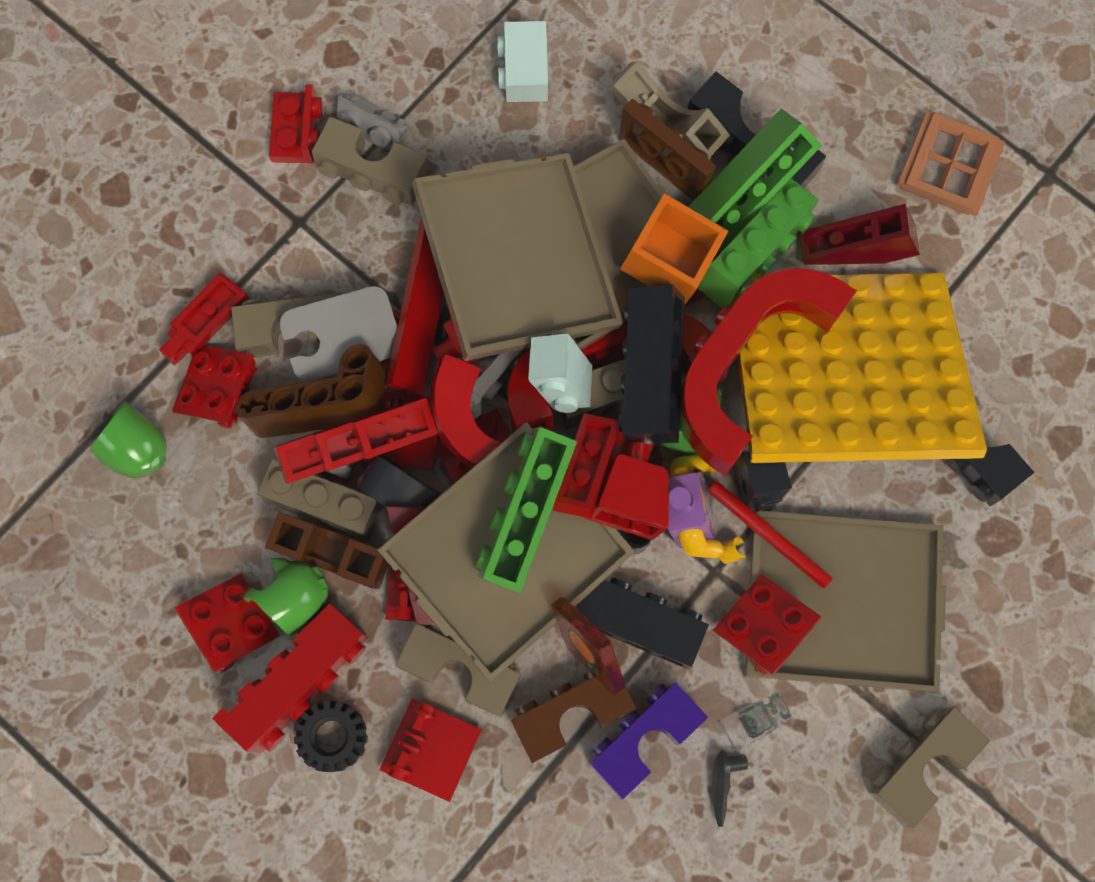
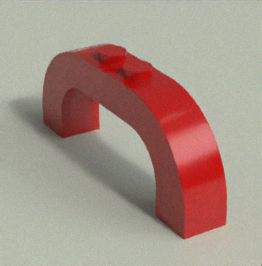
(791, 291)
(530, 406)
(453, 417)

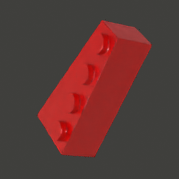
(292, 681)

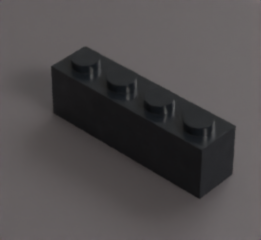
(652, 365)
(645, 622)

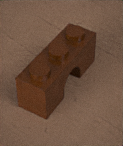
(327, 550)
(540, 725)

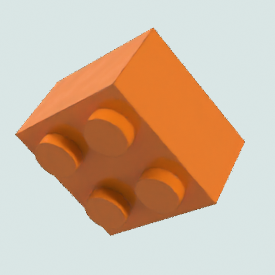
(674, 248)

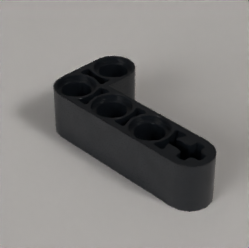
(392, 485)

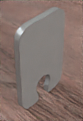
(340, 324)

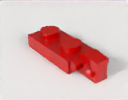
(202, 318)

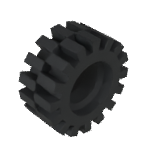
(307, 732)

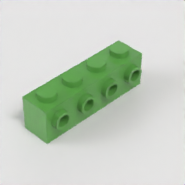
(756, 174)
(758, 243)
(527, 508)

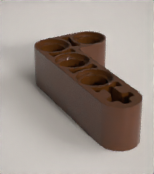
(317, 403)

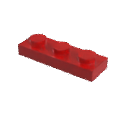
(587, 466)

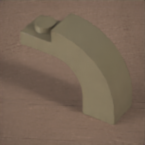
(698, 127)

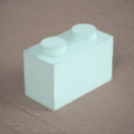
(525, 61)
(560, 372)

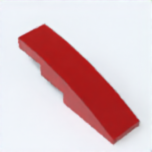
(355, 440)

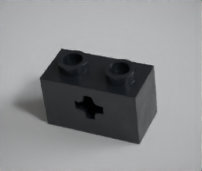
(761, 483)

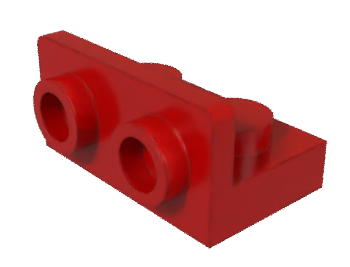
(295, 126)

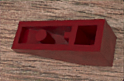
(863, 239)

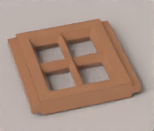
(951, 163)

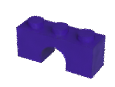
(669, 713)

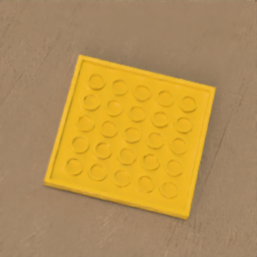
(872, 387)

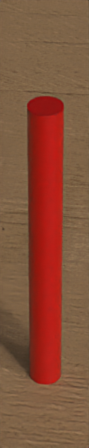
(769, 534)

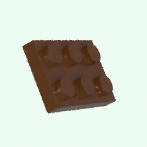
(666, 150)

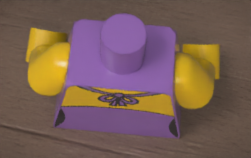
(691, 512)

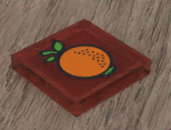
(588, 645)

